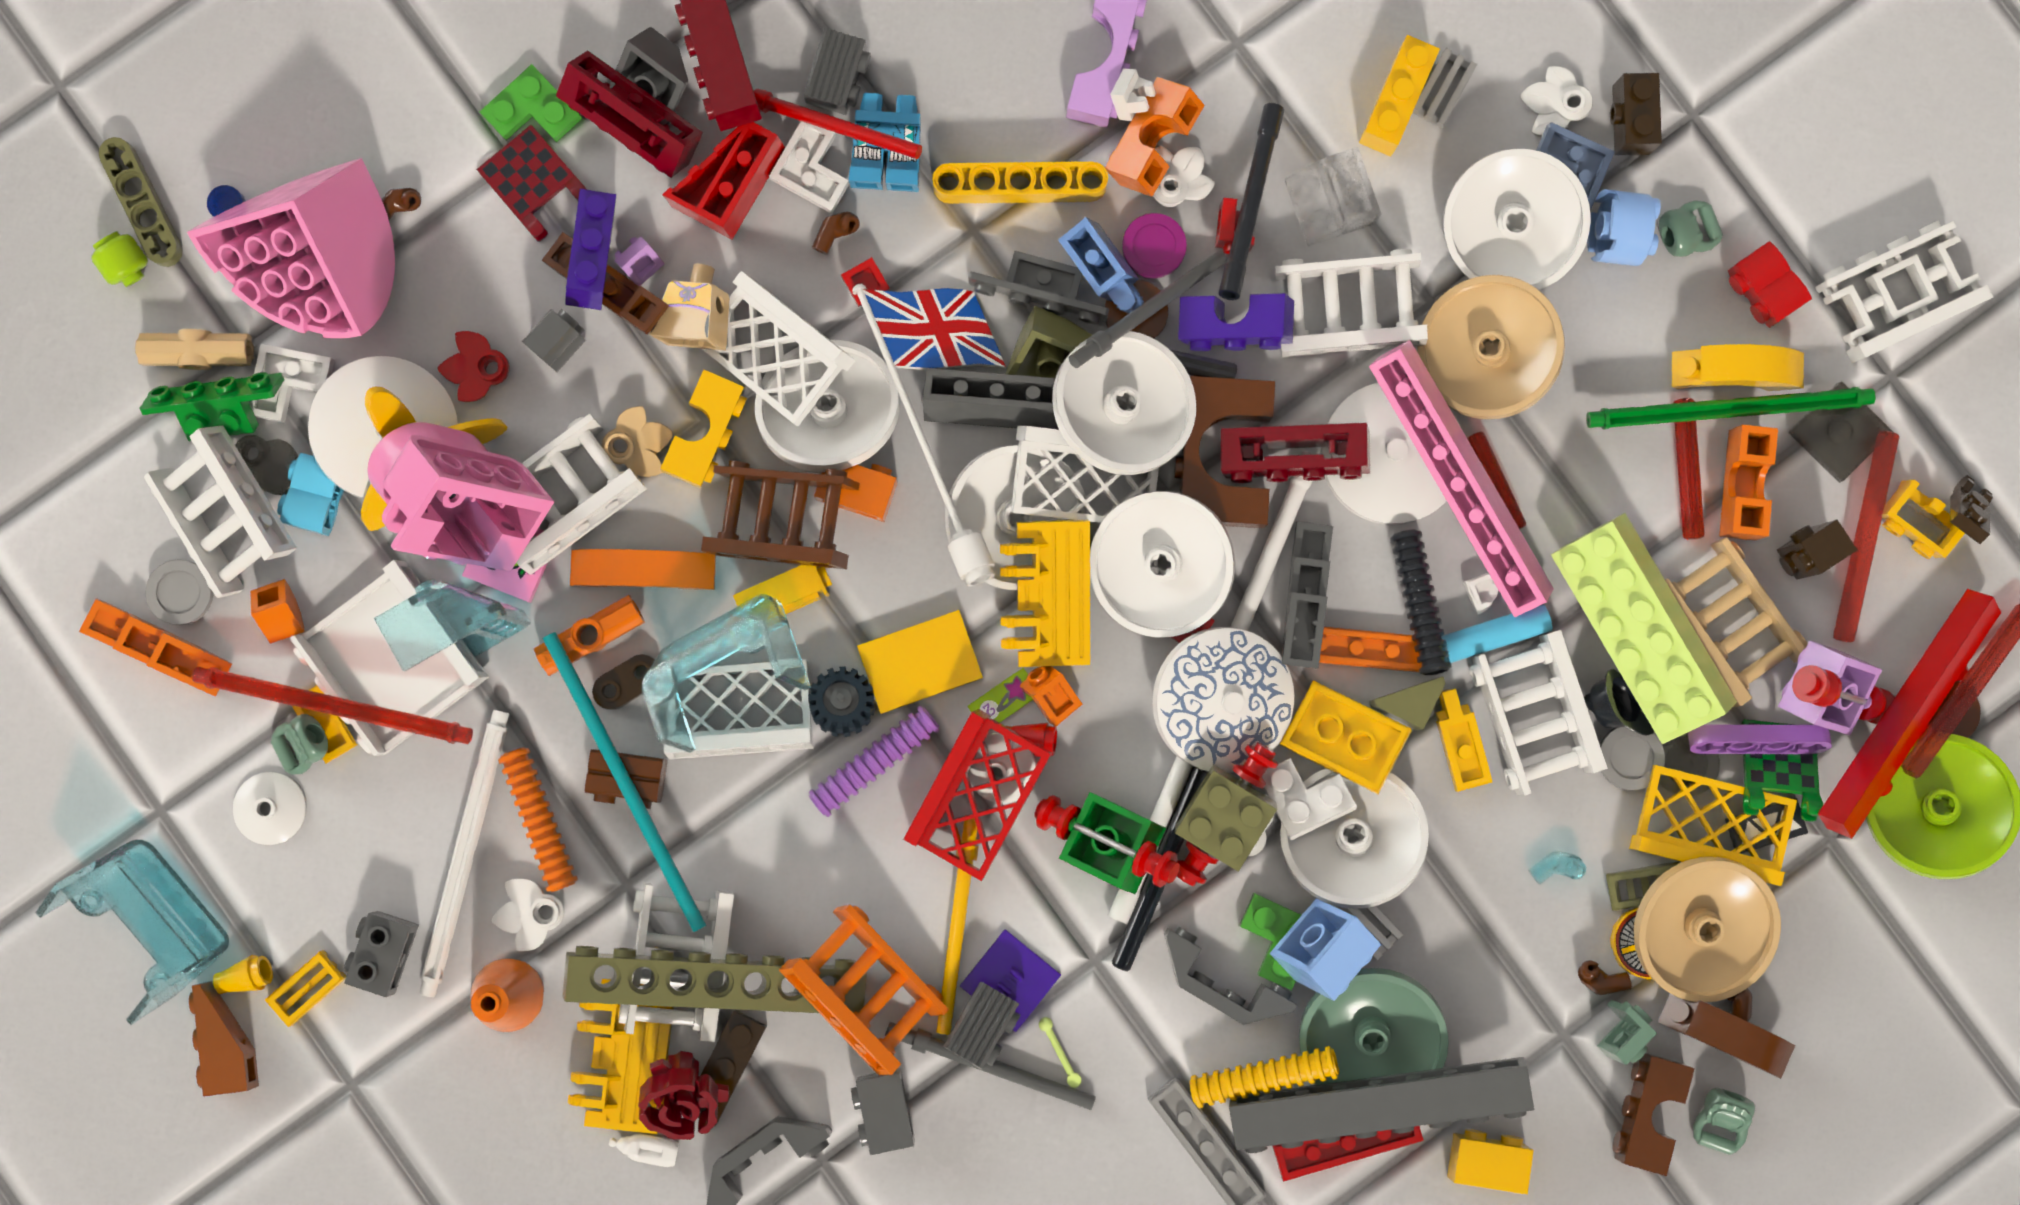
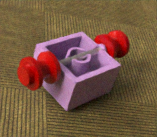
(1834, 689)

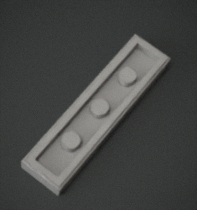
(1205, 1145)

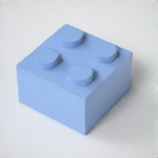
(1325, 949)

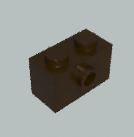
(1636, 114)
(1815, 549)

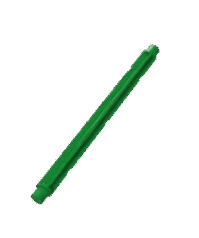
(1735, 407)

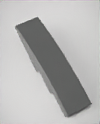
(1307, 595)

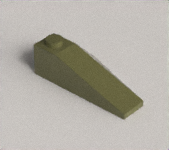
(1044, 344)

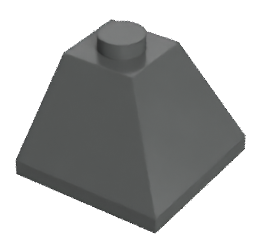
(655, 67)

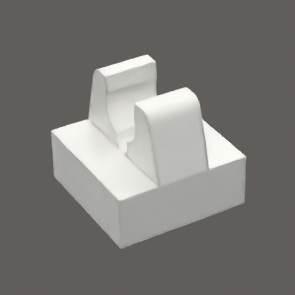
(1130, 94)

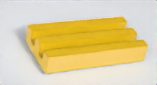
(330, 967)

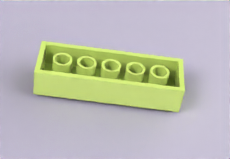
(1644, 629)

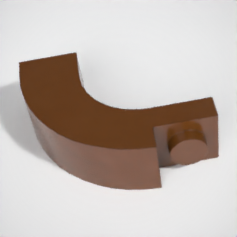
(1728, 1034)

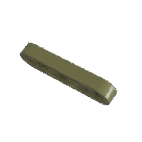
(136, 204)

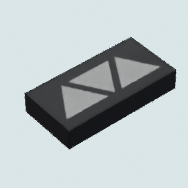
(1773, 814)

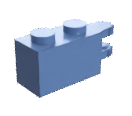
(1102, 264)

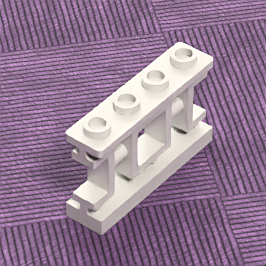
(1914, 316)

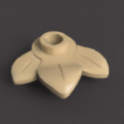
(642, 441)

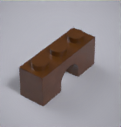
(1654, 1082)

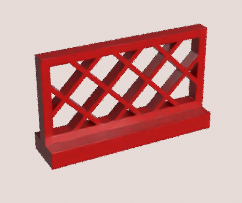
(949, 780)

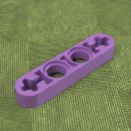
(1759, 739)

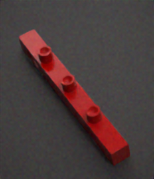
(1909, 713)

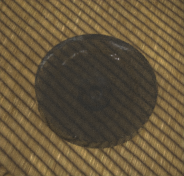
(1682, 759)

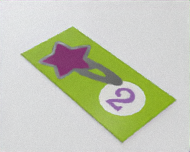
(1004, 698)

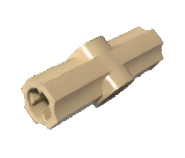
(194, 349)

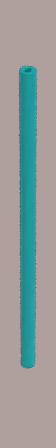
(624, 782)

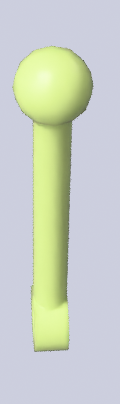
(1073, 1078)

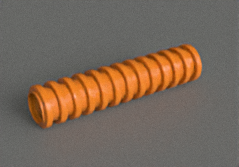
(537, 819)

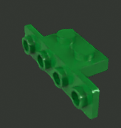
(215, 402)

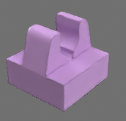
(638, 261)

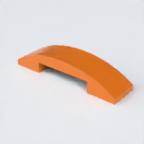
(642, 568)

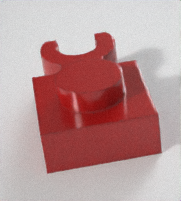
(866, 274)

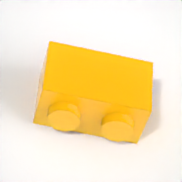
(1490, 1162)

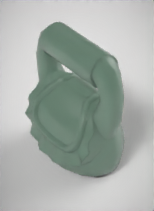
(1682, 233)
(306, 739)
(1726, 1111)

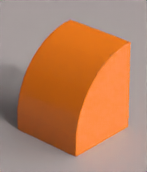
(276, 611)

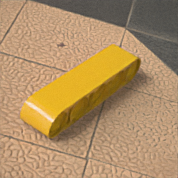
(1035, 172)

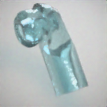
(1558, 863)

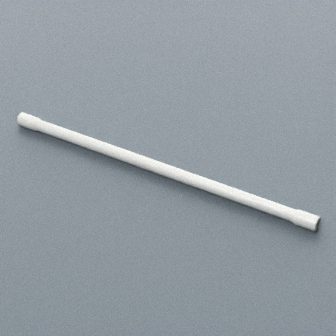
(1125, 901)

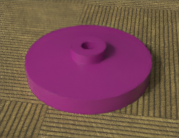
(1154, 245)

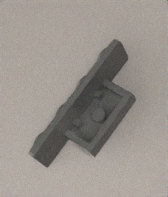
(1043, 283)

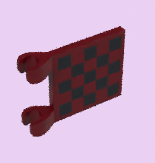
(528, 176)

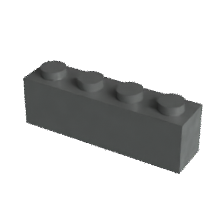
(988, 399)

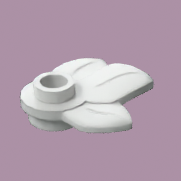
(1551, 99)
(1184, 175)
(524, 915)

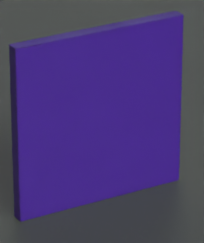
(1013, 972)

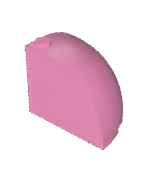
(308, 252)

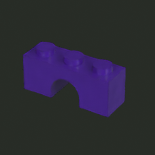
(590, 249)
(1266, 323)

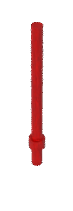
(767, 102)

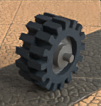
(841, 701)

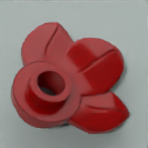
(470, 366)

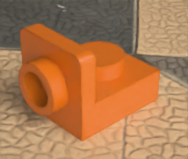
(1051, 694)

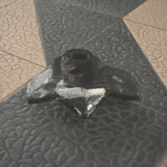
(270, 464)

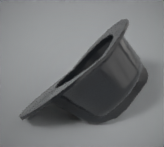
(1616, 706)

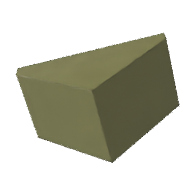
(1411, 705)

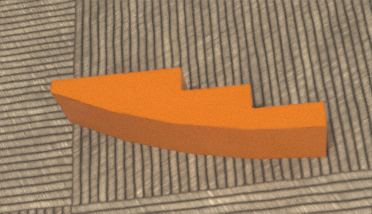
(150, 644)

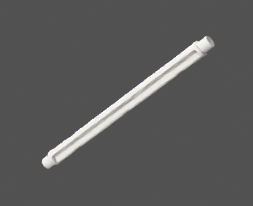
(463, 854)

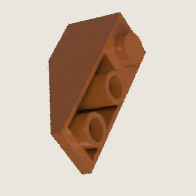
(223, 1048)

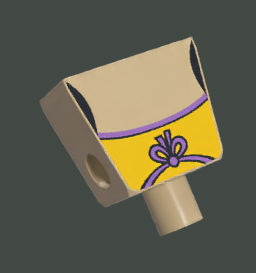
(695, 312)

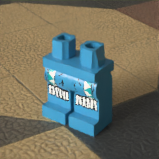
(869, 160)

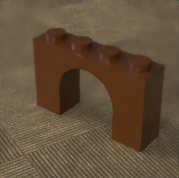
(1216, 402)

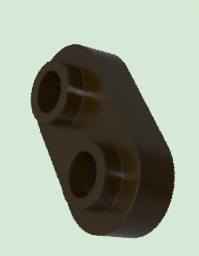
(624, 679)

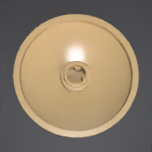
(1493, 346)
(1707, 929)

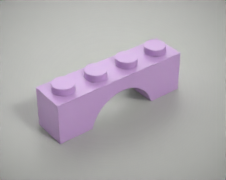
(1091, 90)

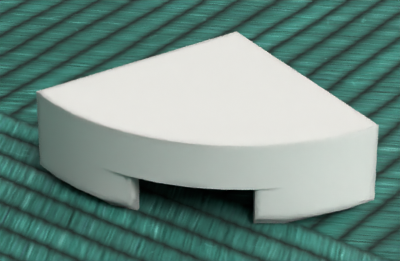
(1481, 592)

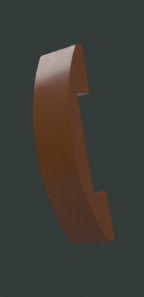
(620, 295)

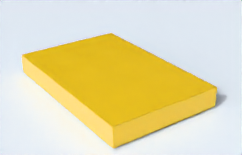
(919, 661)
(1345, 737)

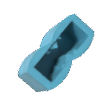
(311, 498)

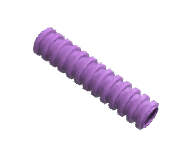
(873, 761)

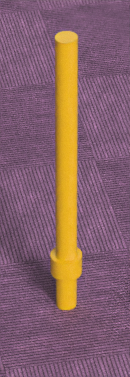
(957, 929)

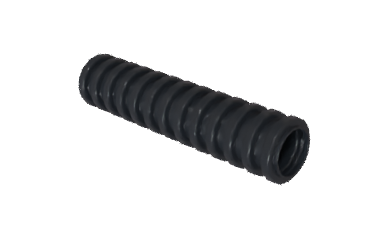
(1420, 602)

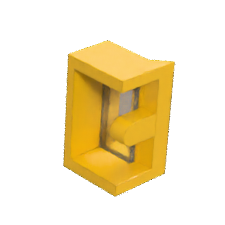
(1921, 521)

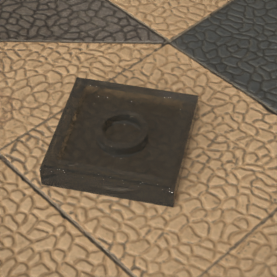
(1839, 437)

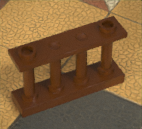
(791, 549)

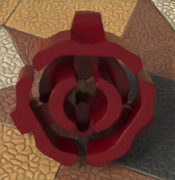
(680, 1093)

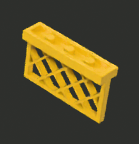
(1683, 849)

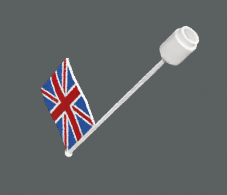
(937, 332)

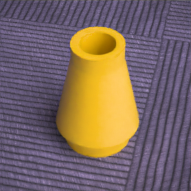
(247, 975)

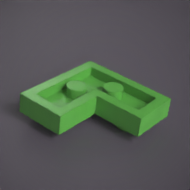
(526, 98)
(1272, 923)

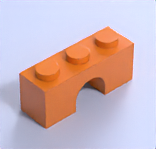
(1135, 160)
(1748, 458)

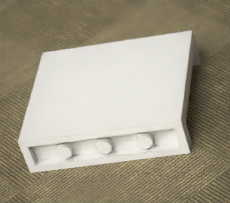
(359, 665)

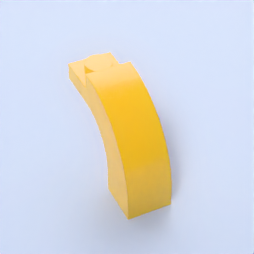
(1739, 364)

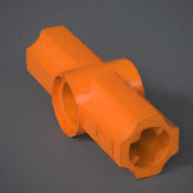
(610, 625)

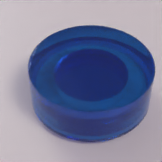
(223, 198)

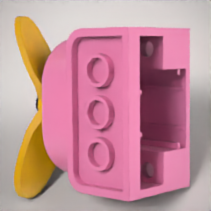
(447, 489)

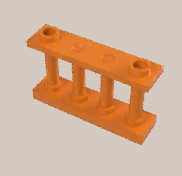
(830, 999)

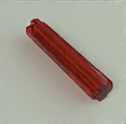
(1487, 458)

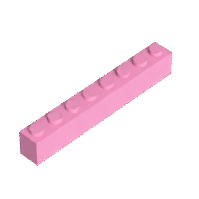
(1462, 478)

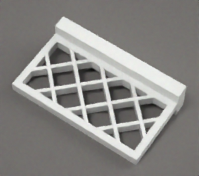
(798, 331)
(1052, 440)
(746, 739)

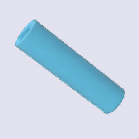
(1497, 633)

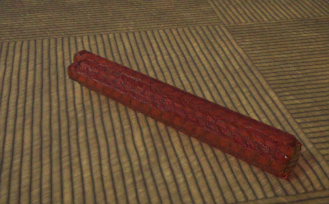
(1689, 477)

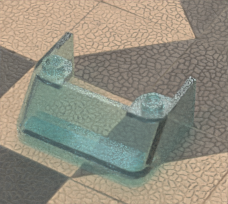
(444, 615)
(747, 628)
(155, 909)

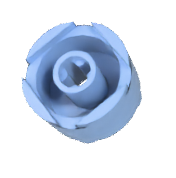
(1623, 227)

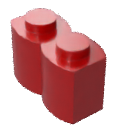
(1768, 285)

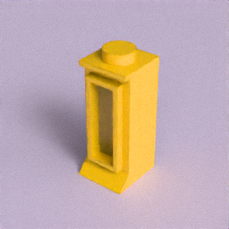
(792, 588)

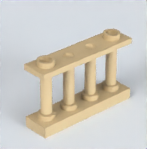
(1791, 642)

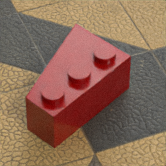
(728, 180)

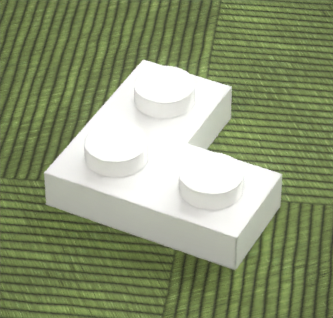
(801, 169)
(300, 372)
(1304, 808)

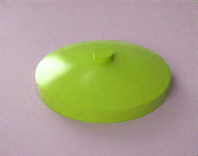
(1952, 816)

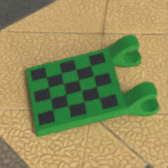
(1781, 774)

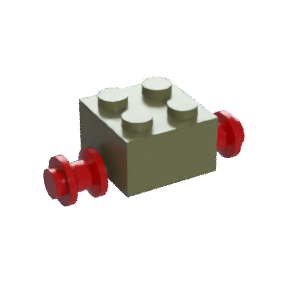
(1226, 816)

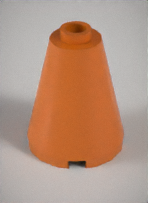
(507, 995)

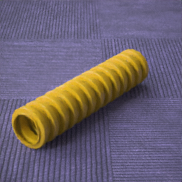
(1264, 1077)

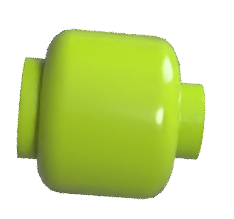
(119, 259)

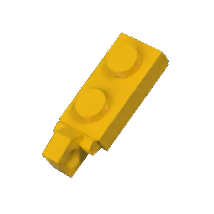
(1461, 743)

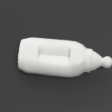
(648, 1149)

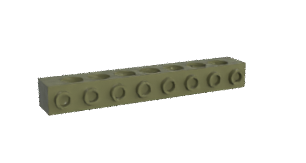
(581, 987)

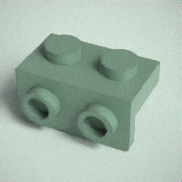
(1630, 1036)

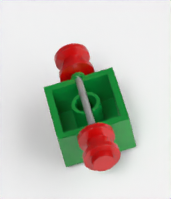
(1109, 841)

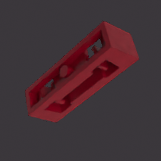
(628, 114)
(1298, 436)

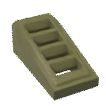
(1628, 875)

